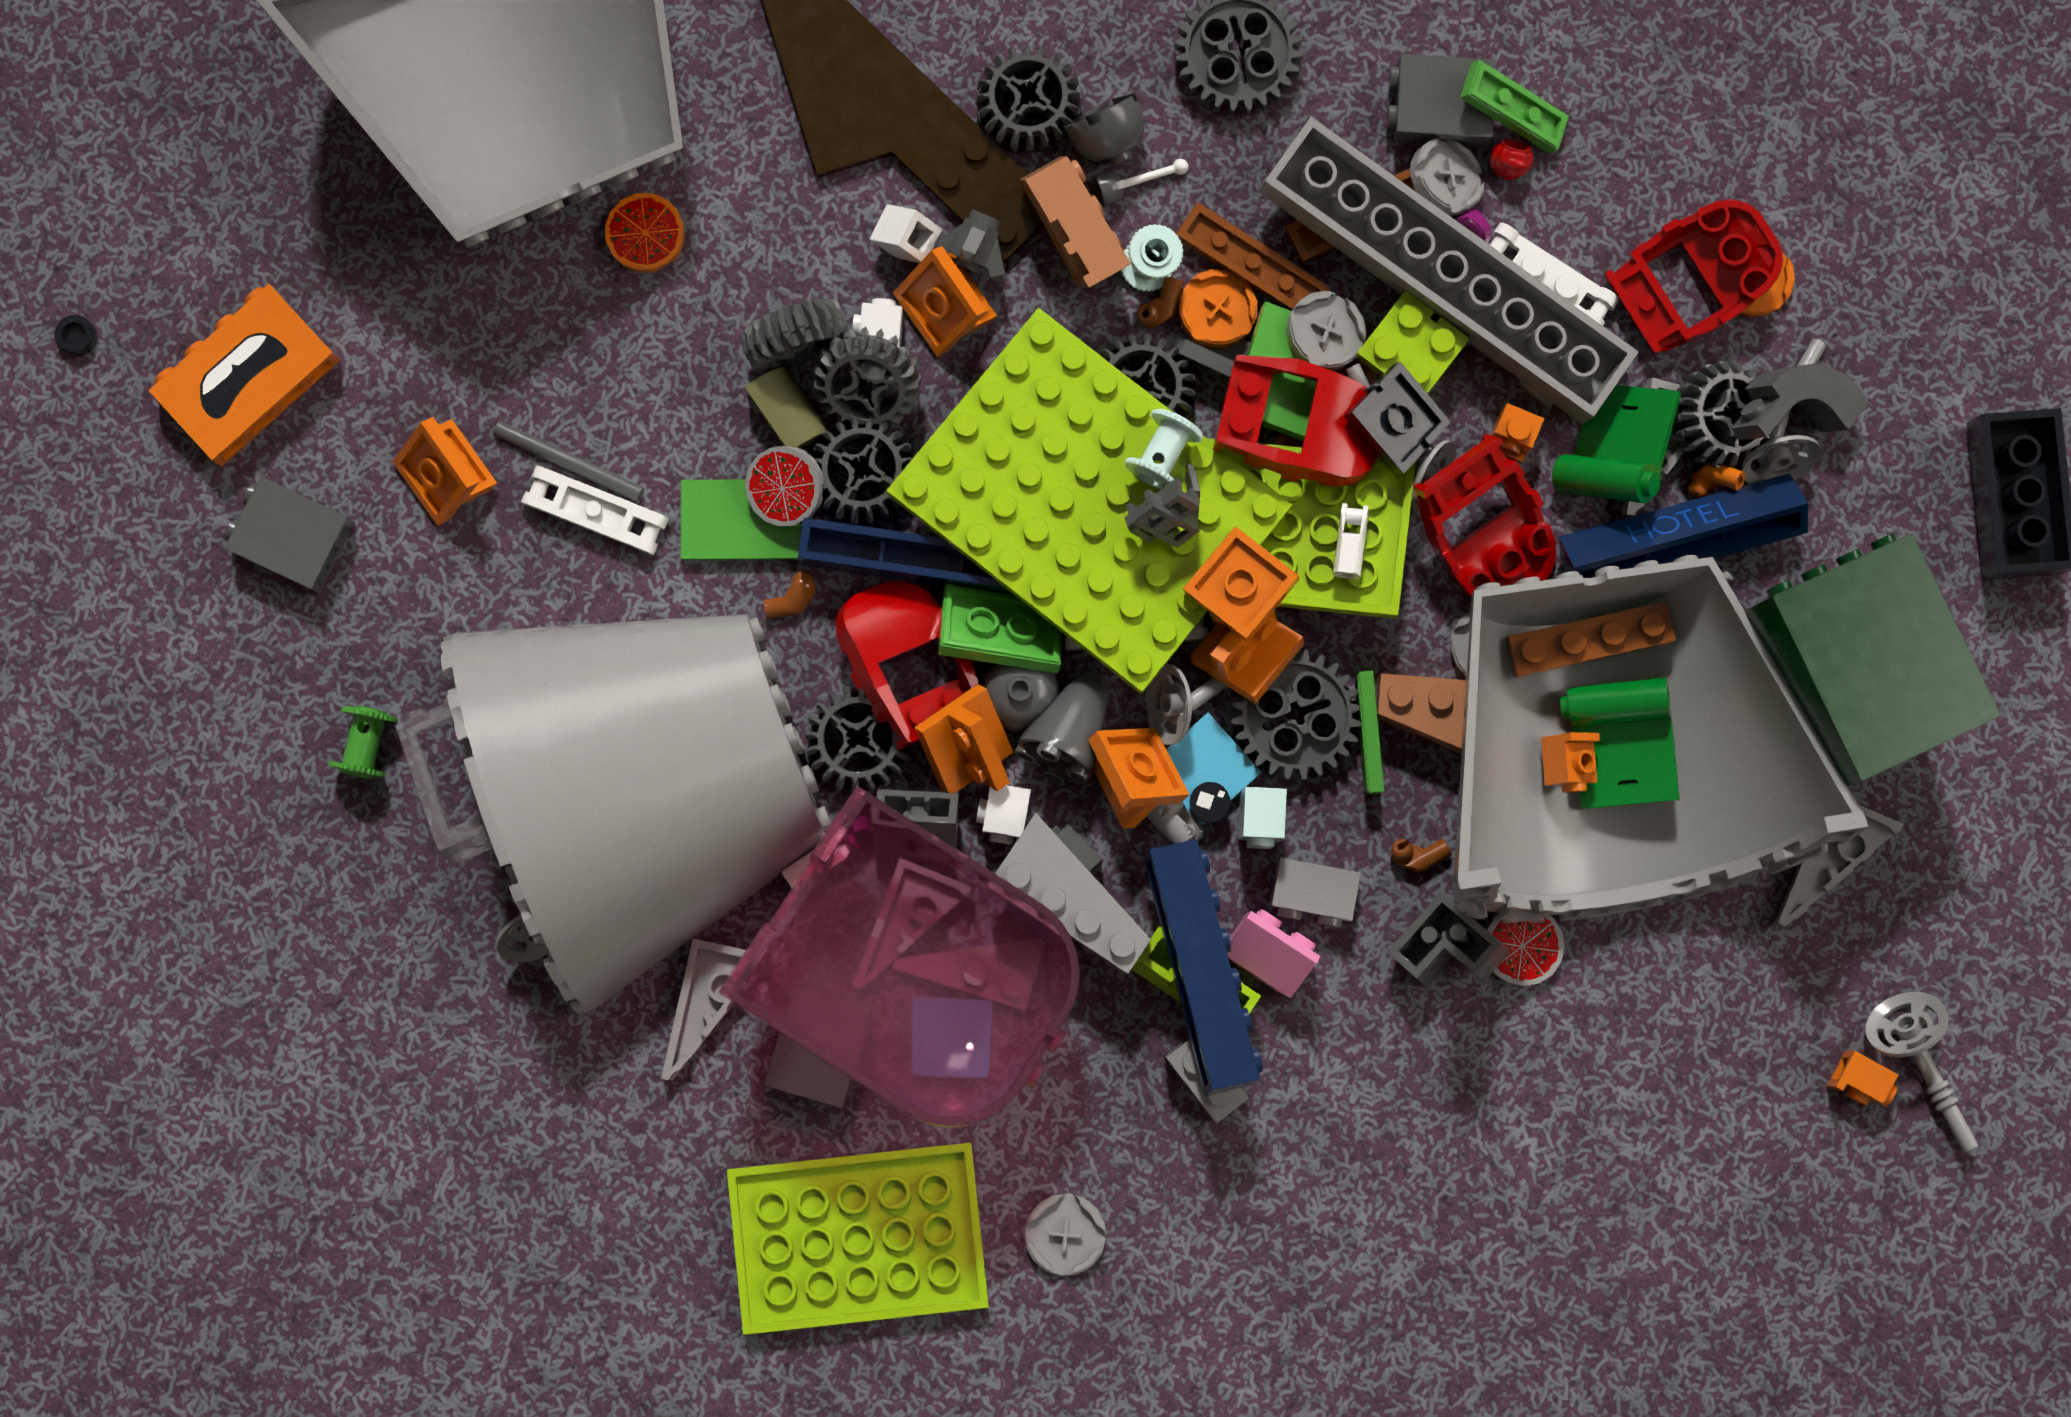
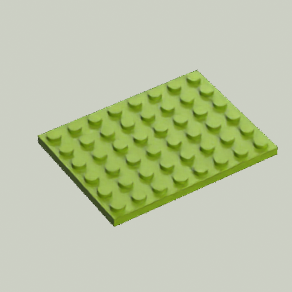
(1039, 490)

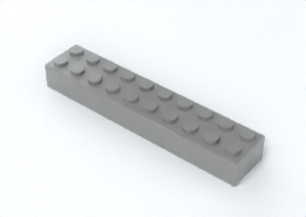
(1448, 270)

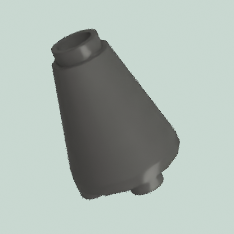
(1062, 732)

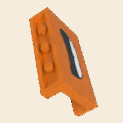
(243, 374)

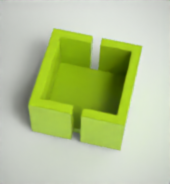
(1415, 341)

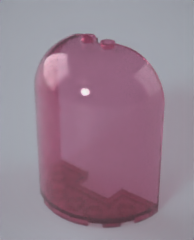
(911, 969)

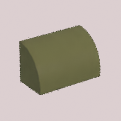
(787, 409)

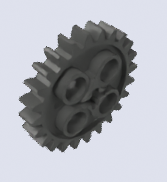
(1203, 55)
(1310, 748)

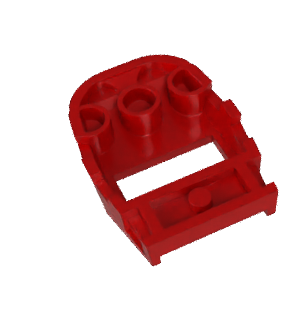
(1731, 252)
(1331, 446)
(1504, 548)
(882, 626)

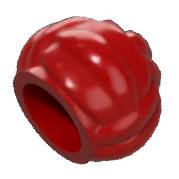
(1511, 159)

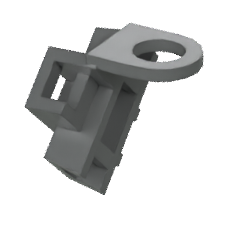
(1172, 511)

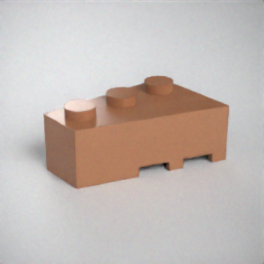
(1075, 222)
(1423, 707)

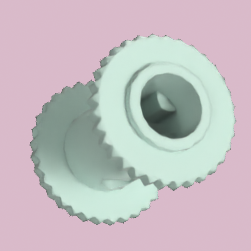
(1160, 244)
(1165, 447)

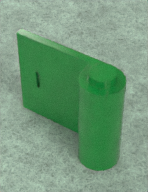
(1620, 448)
(1633, 742)

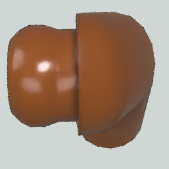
(1163, 307)
(795, 599)
(1417, 858)

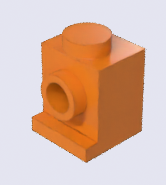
(1517, 430)
(1570, 761)
(1864, 1079)

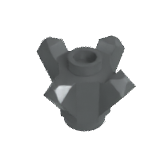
(976, 244)

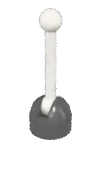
(1111, 187)

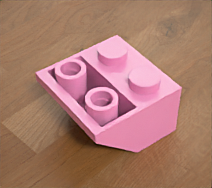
(1271, 954)

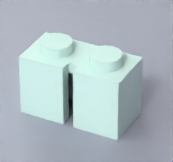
(1262, 816)

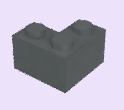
(1444, 934)

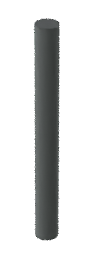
(568, 461)

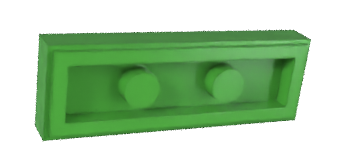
(1514, 106)
(1369, 733)

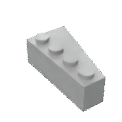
(1057, 879)

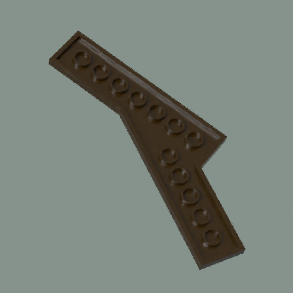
(871, 102)

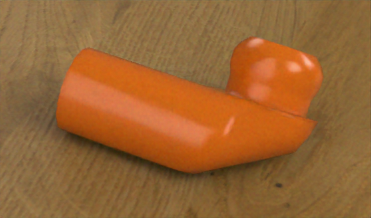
(1709, 478)

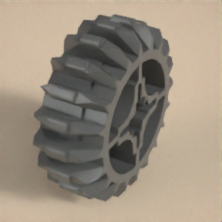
(1014, 88)
(793, 333)
(1155, 357)
(874, 367)
(1703, 430)
(844, 460)
(832, 716)

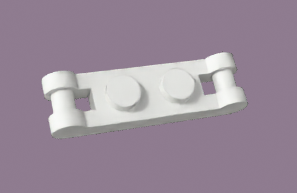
(1555, 273)
(594, 510)

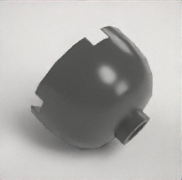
(1108, 130)
(1019, 694)

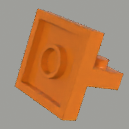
(943, 301)
(442, 469)
(1241, 584)
(1248, 665)
(966, 742)
(1135, 773)

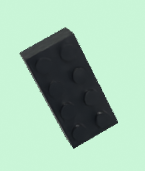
(2021, 493)

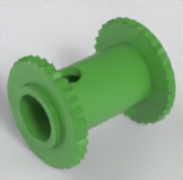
(363, 747)

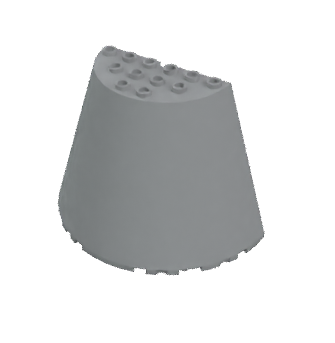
(497, 99)
(1746, 756)
(630, 783)

